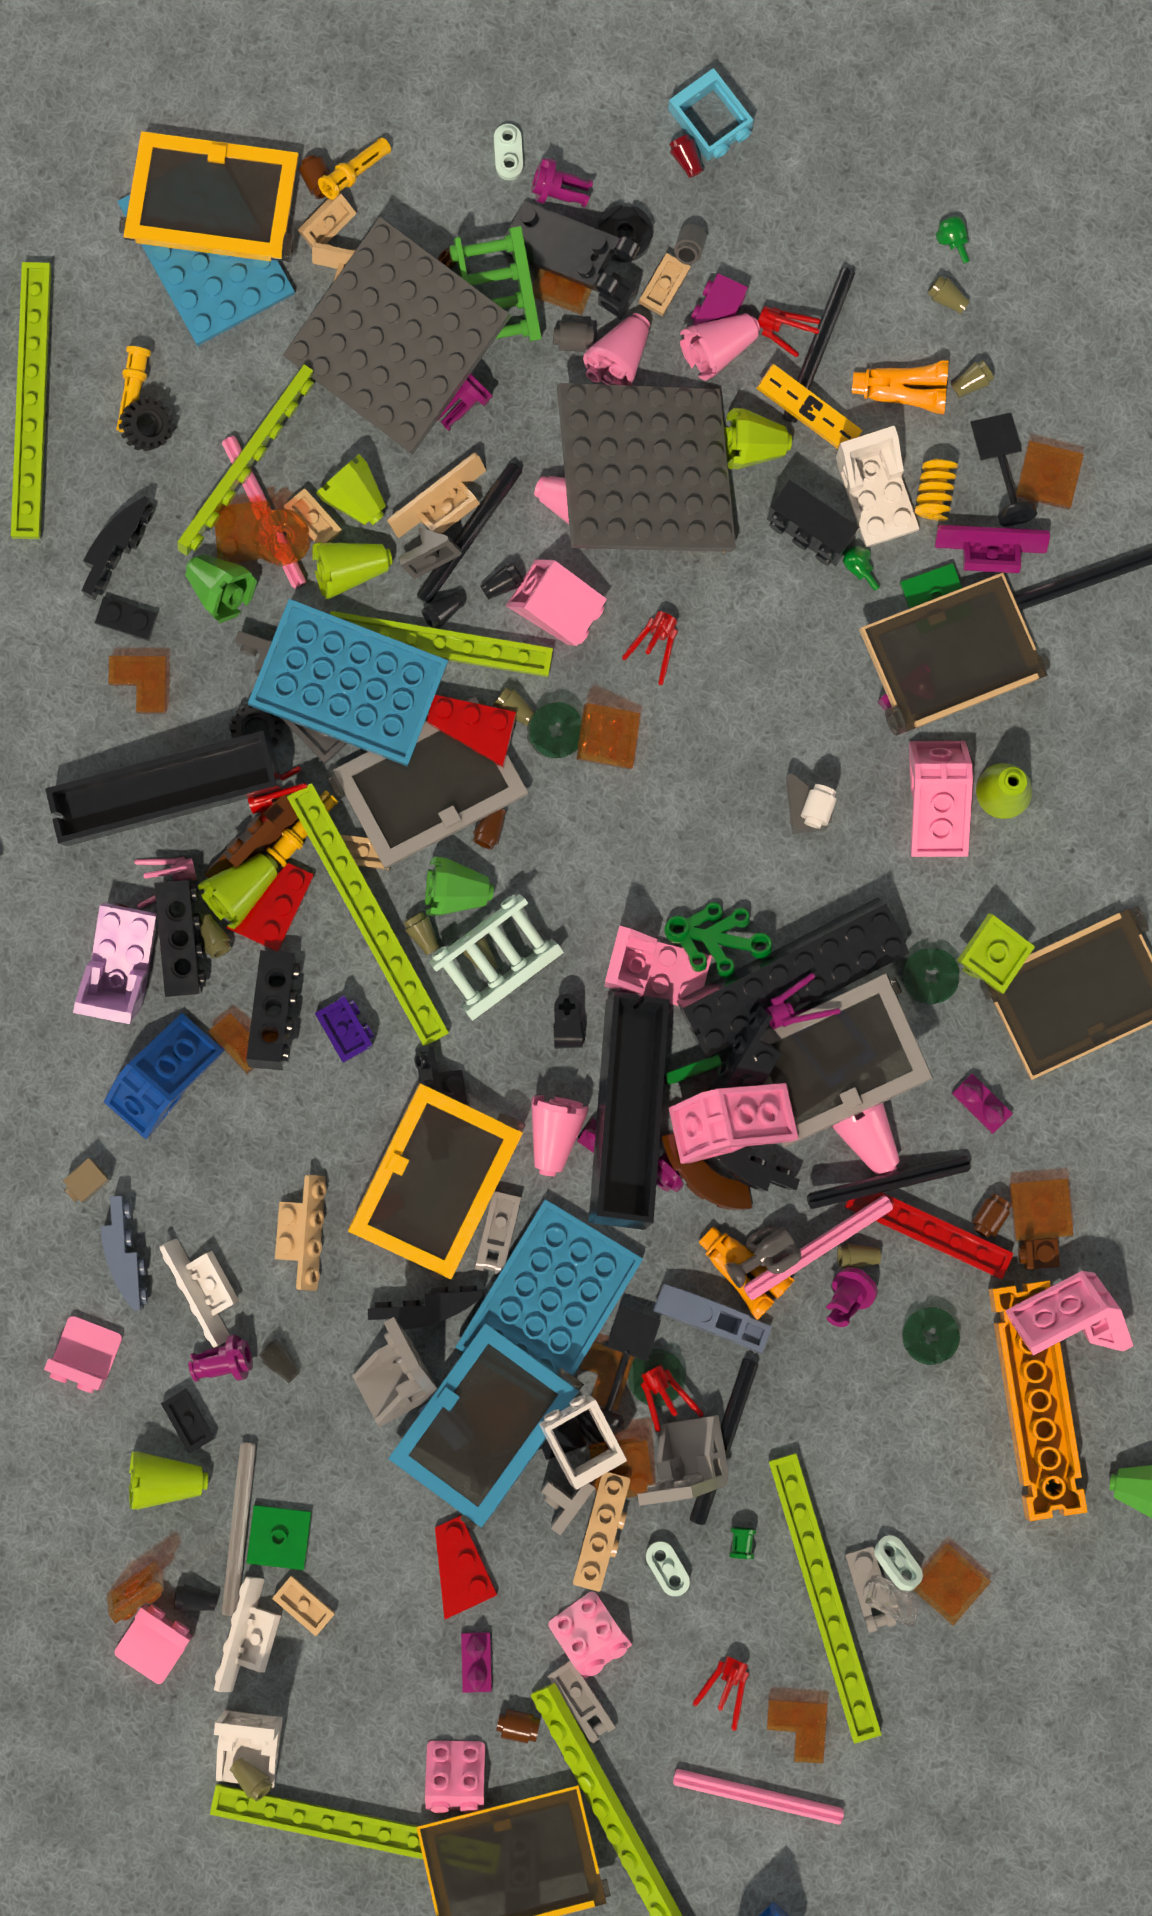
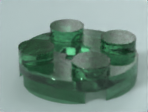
(540, 736)
(914, 976)
(938, 1350)
(656, 1358)

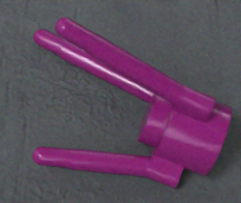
(783, 1013)

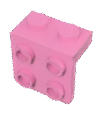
(84, 1354)
(589, 1635)
(153, 1643)
(455, 1776)

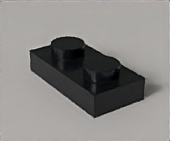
(126, 618)
(187, 1420)

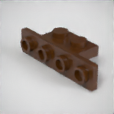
(257, 837)

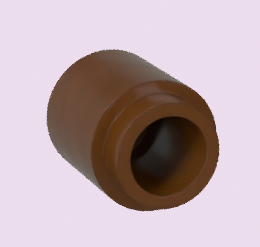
(311, 170)
(991, 1215)
(518, 1726)

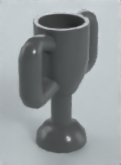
(771, 1249)

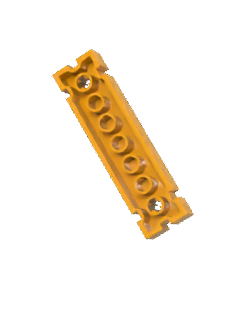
(1038, 1413)

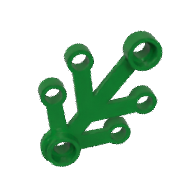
(715, 936)

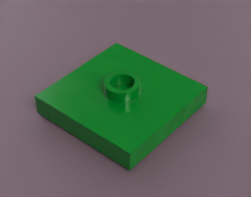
(930, 585)
(278, 1537)

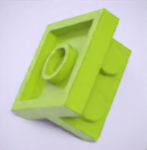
(995, 953)

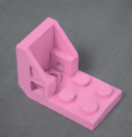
(941, 798)
(652, 968)
(732, 1119)
(1068, 1308)

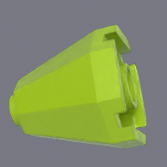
(756, 439)
(354, 492)

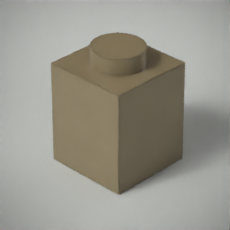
(85, 1181)

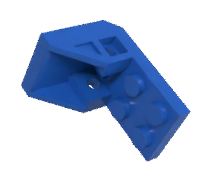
(161, 1074)

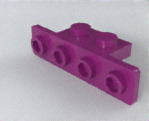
(992, 548)

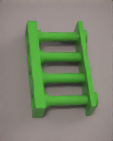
(517, 271)

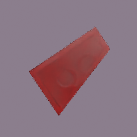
(475, 725)
(276, 908)
(461, 1569)

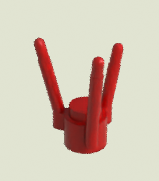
(772, 320)
(661, 628)
(262, 802)
(657, 1382)
(733, 1672)

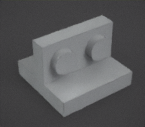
(556, 1497)

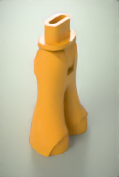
(890, 383)
(725, 1249)

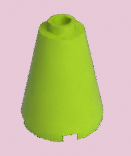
(348, 565)
(1004, 790)
(238, 889)
(163, 1480)

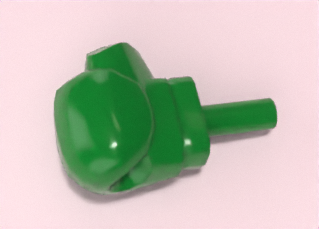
(953, 233)
(857, 562)

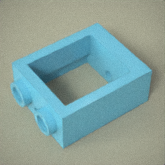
(695, 92)

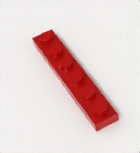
(940, 1235)

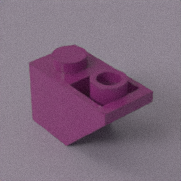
(721, 301)

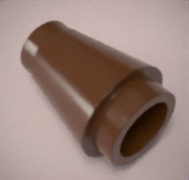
(489, 830)

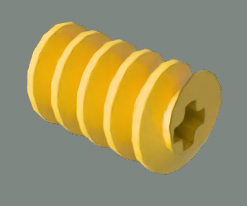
(934, 489)

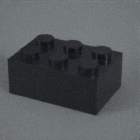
(811, 524)

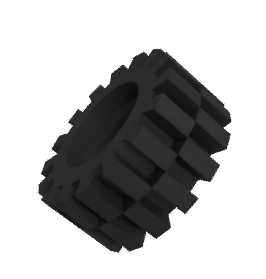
(161, 418)
(249, 713)

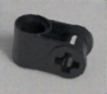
(567, 1027)

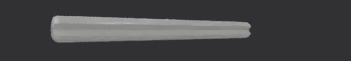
(238, 1527)

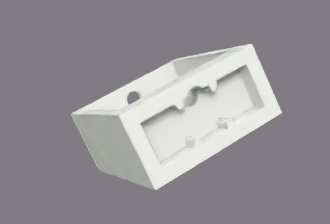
(598, 1465)

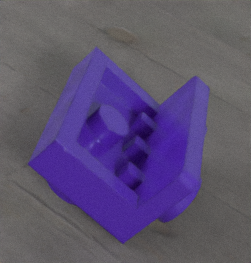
(344, 1028)

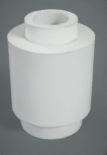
(819, 806)

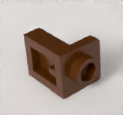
(1039, 1254)

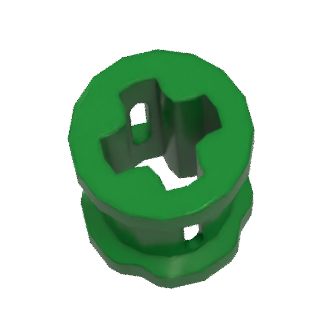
(742, 1542)

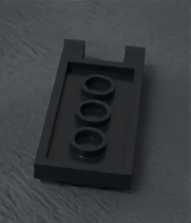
(570, 247)

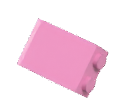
(557, 601)

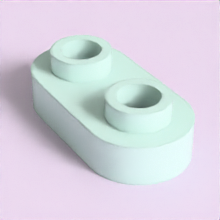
(508, 151)
(899, 1563)
(666, 1568)

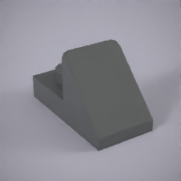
(433, 552)
(251, 646)

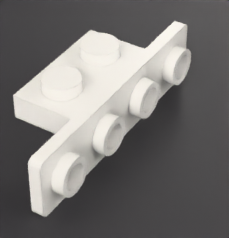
(204, 1288)
(249, 1636)

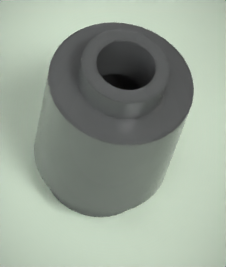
(690, 244)
(573, 337)

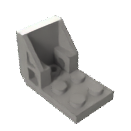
(394, 1377)
(688, 1461)

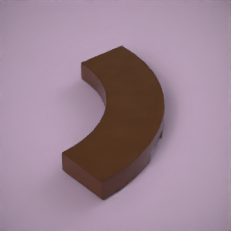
(706, 1182)

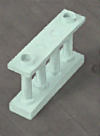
(498, 984)

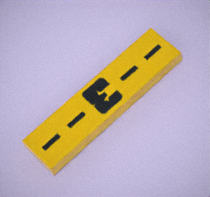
(807, 407)

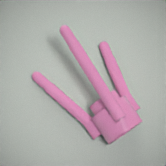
(180, 869)

